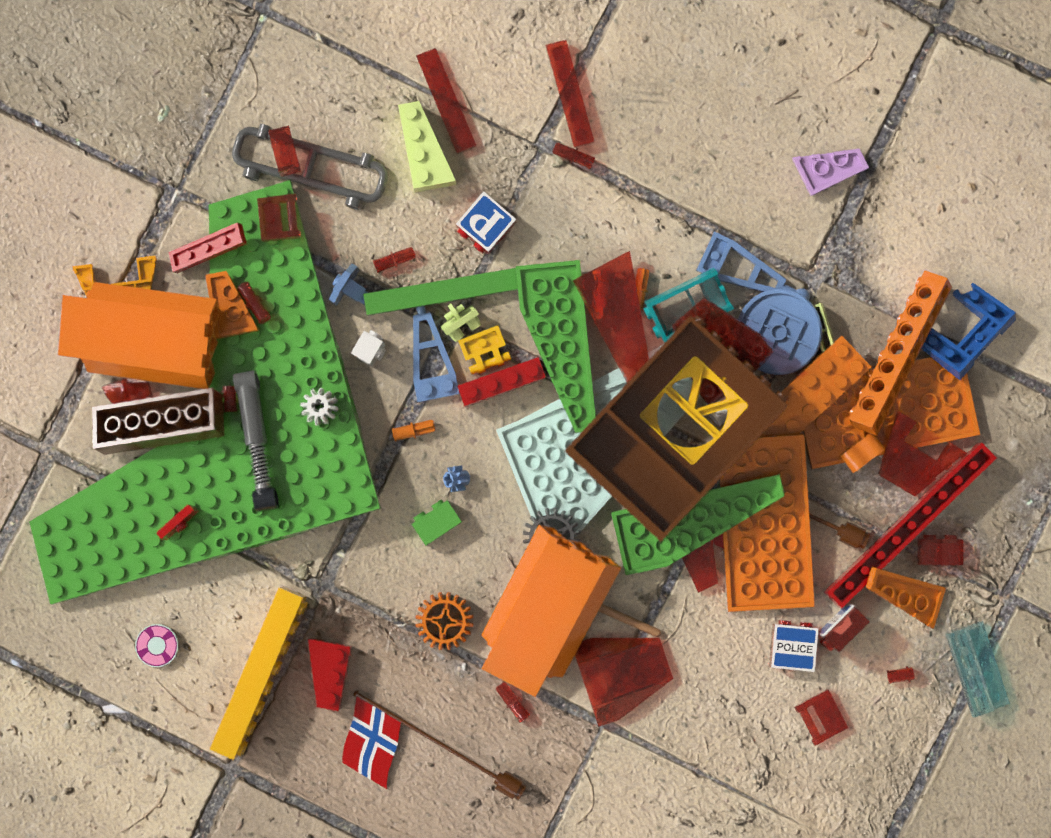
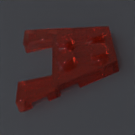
(908, 465)

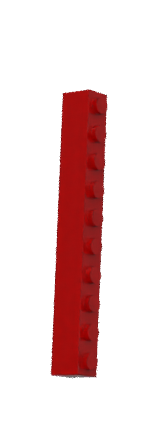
(910, 524)

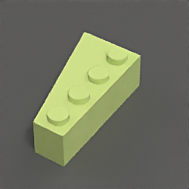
(425, 157)

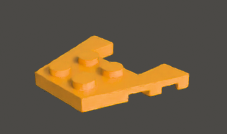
(146, 270)

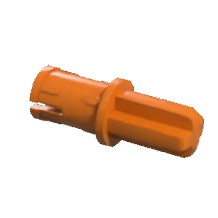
(641, 284)
(413, 430)

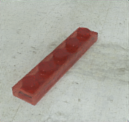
(570, 93)
(446, 101)

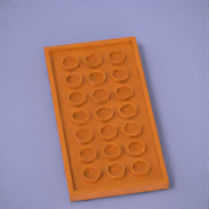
(929, 396)
(771, 550)

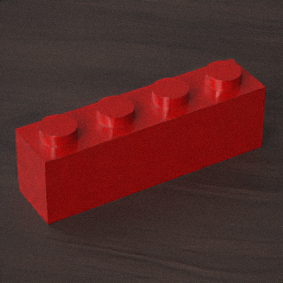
(501, 382)

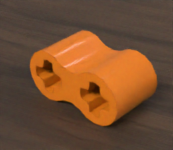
(862, 452)

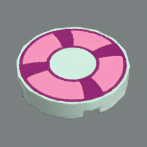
(157, 645)

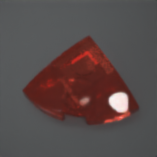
(127, 390)

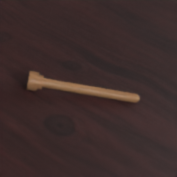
(630, 620)

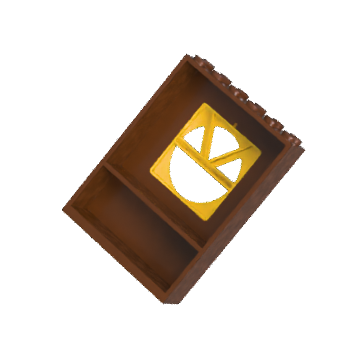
(635, 459)

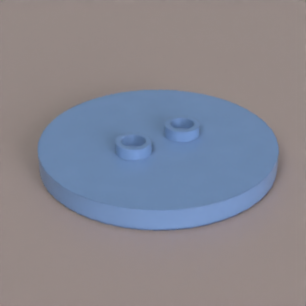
(788, 326)

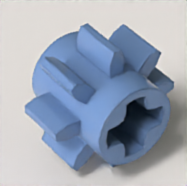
(456, 478)

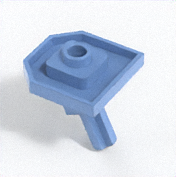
(345, 285)

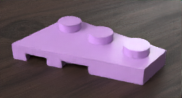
(829, 169)

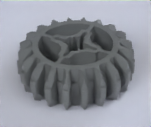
(543, 520)

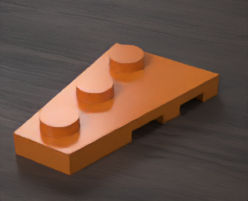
(234, 314)

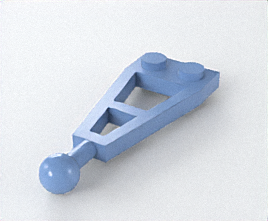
(716, 254)
(437, 386)

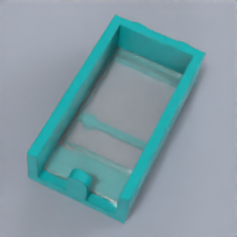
(675, 302)

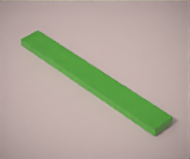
(440, 291)

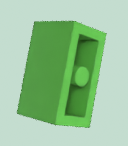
(436, 522)

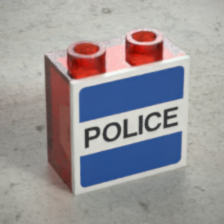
(842, 628)
(793, 646)

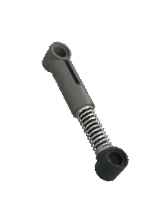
(247, 388)

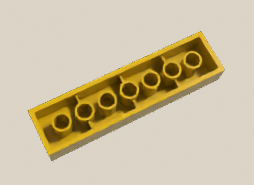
(258, 672)

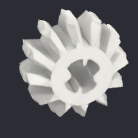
(315, 400)

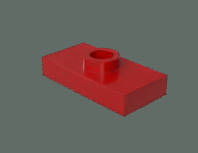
(178, 522)

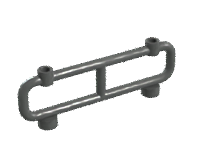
(354, 198)

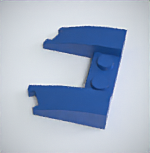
(994, 321)

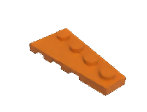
(912, 596)

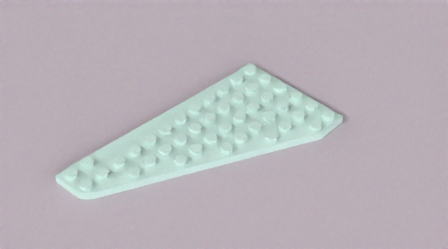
(550, 475)

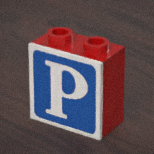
(485, 223)

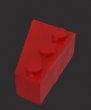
(329, 671)

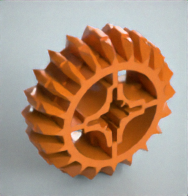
(461, 623)

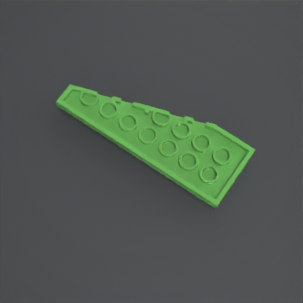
(559, 329)
(709, 518)

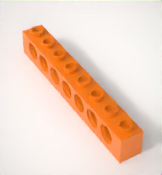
(872, 420)

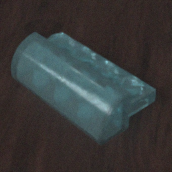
(977, 668)

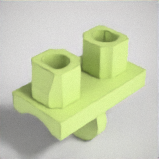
(467, 316)

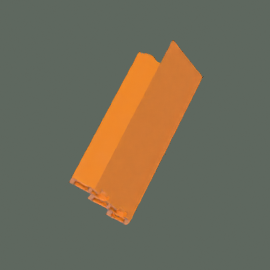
(141, 334)
(546, 610)

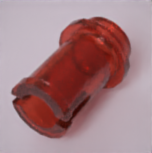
(229, 399)
(900, 675)

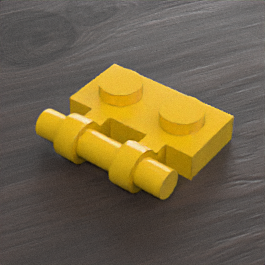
(483, 343)

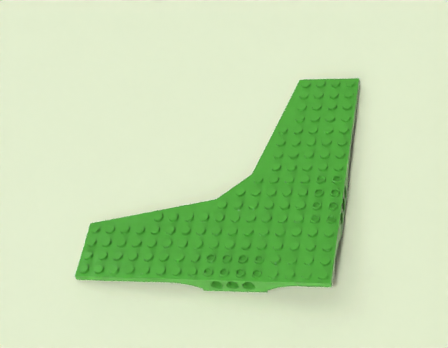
(319, 471)

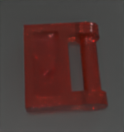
(271, 218)
(827, 713)

